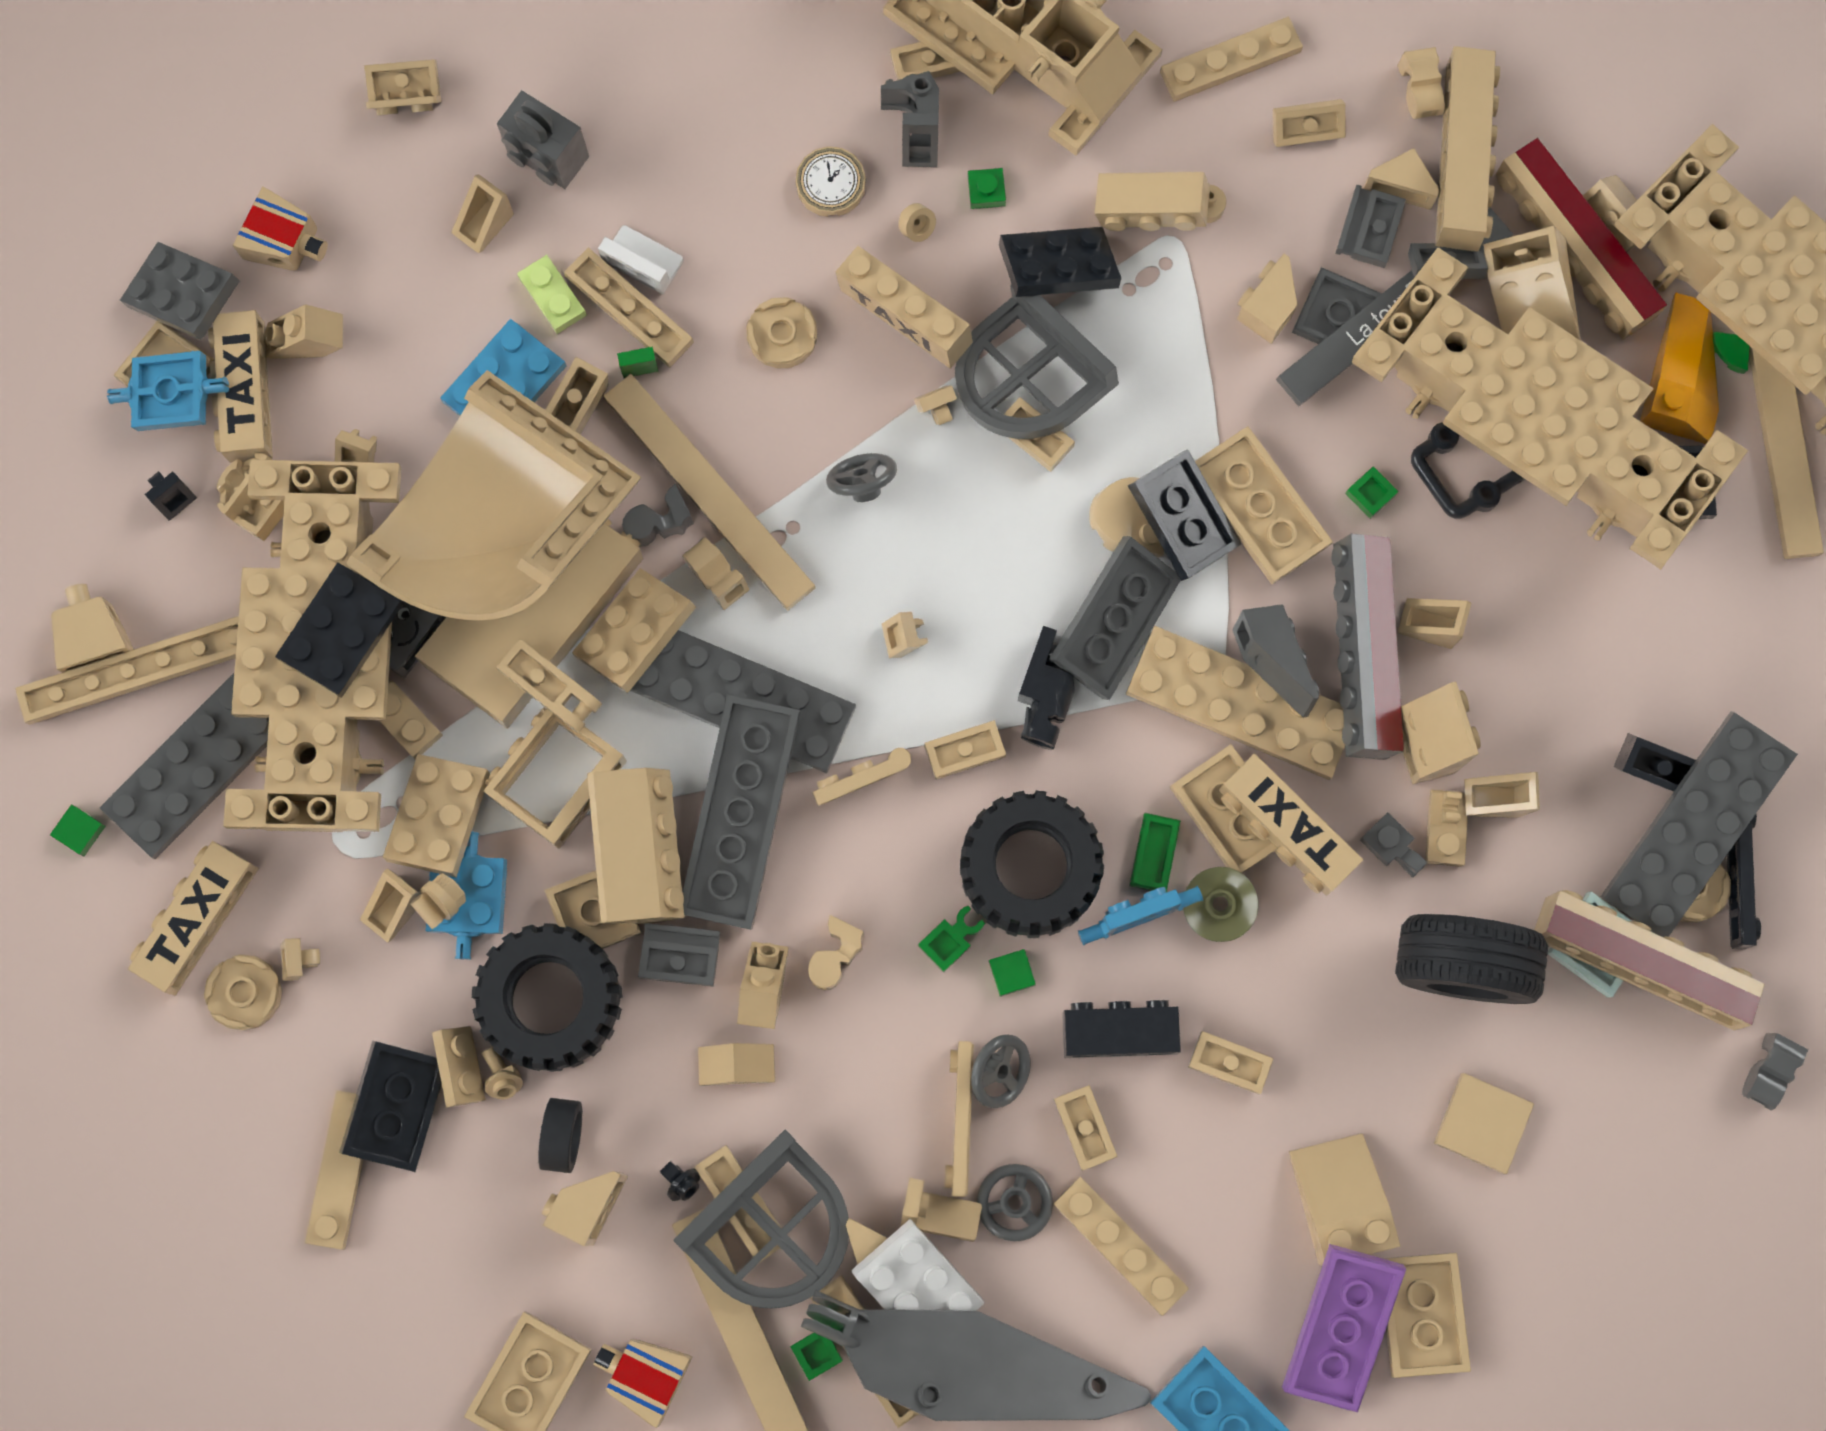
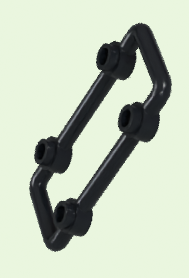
(1484, 494)

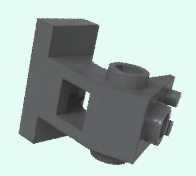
(907, 95)

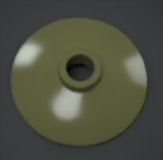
(1239, 913)

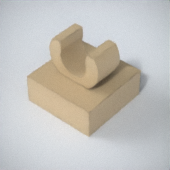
(936, 402)
(352, 448)
(901, 634)
(295, 959)

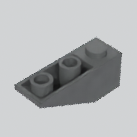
(1272, 651)

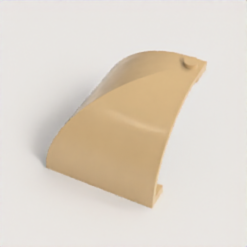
(494, 510)

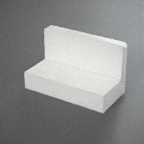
(641, 258)

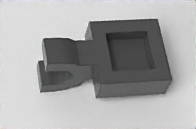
(1389, 841)

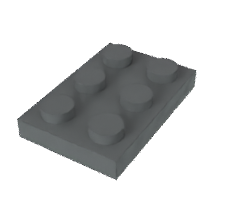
(179, 290)

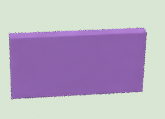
(1343, 1328)

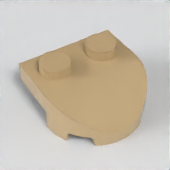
(1117, 515)
(254, 516)

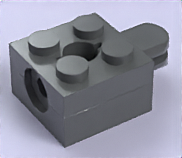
(542, 140)

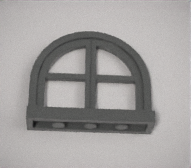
(1061, 341)
(739, 1195)

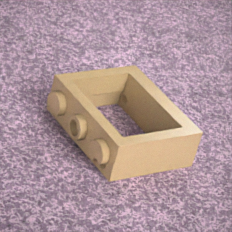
(521, 755)

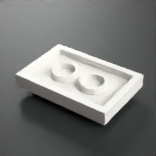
(914, 1275)

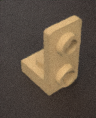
(941, 1213)

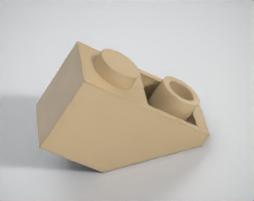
(1272, 302)
(304, 333)
(762, 985)

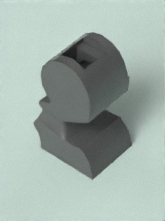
(646, 524)
(1770, 1076)

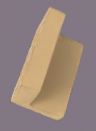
(1610, 201)

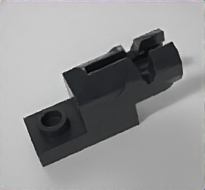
(1047, 692)

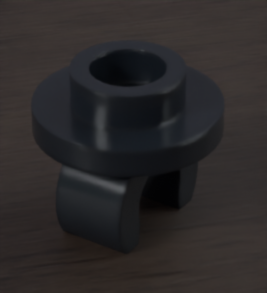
(683, 1183)

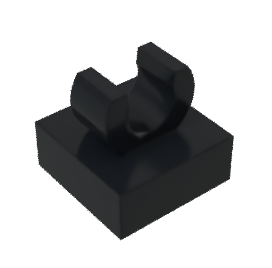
(169, 494)

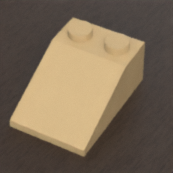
(1343, 1197)

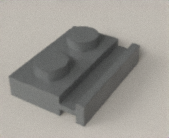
(1370, 226)
(679, 954)

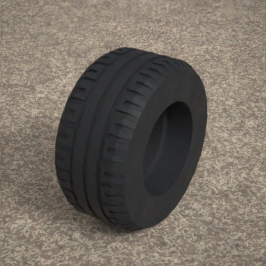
(1472, 958)

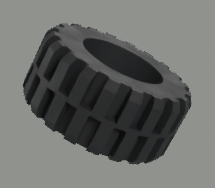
(1039, 814)
(506, 967)

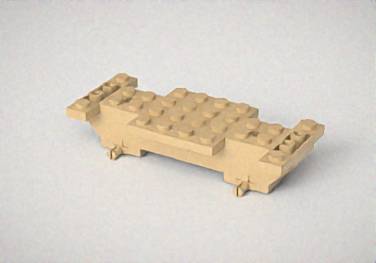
(1028, 36)
(1749, 271)
(1547, 411)
(300, 711)

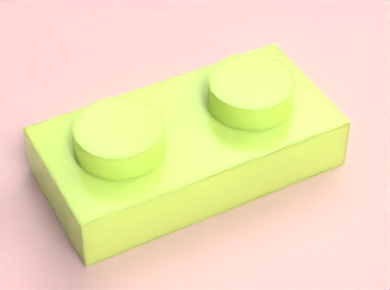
(551, 294)

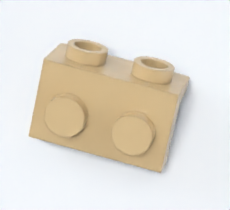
(402, 85)

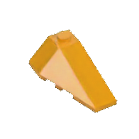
(1684, 374)

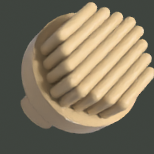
(439, 900)

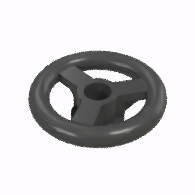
(861, 482)
(996, 1067)
(1022, 1173)

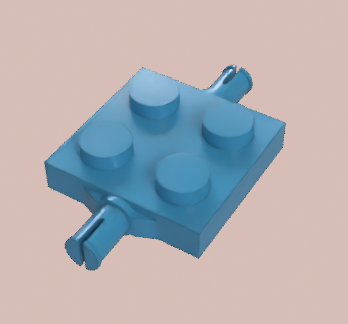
(168, 391)
(484, 891)
(1152, 906)

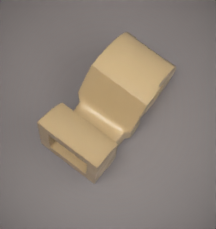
(1423, 90)
(715, 573)
(826, 965)

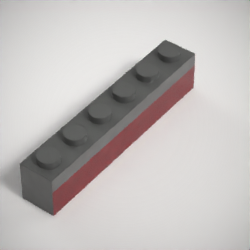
(1367, 647)

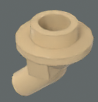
(505, 1080)

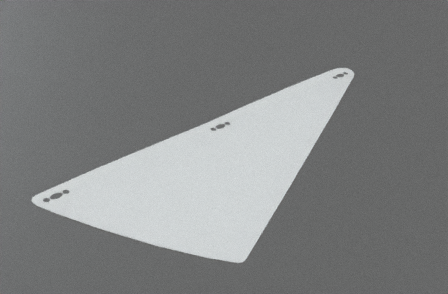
(959, 537)

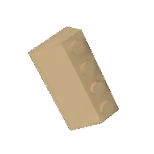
(635, 846)

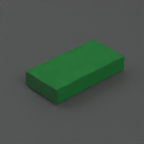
(1154, 852)

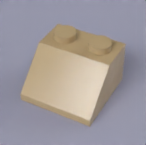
(583, 1207)

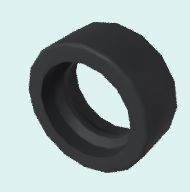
(560, 1135)

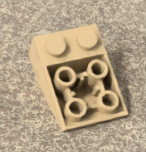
(1534, 274)
(1438, 734)

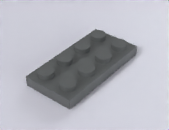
(1116, 618)

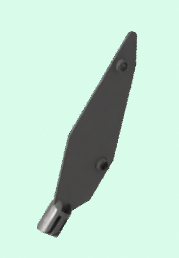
(968, 1366)

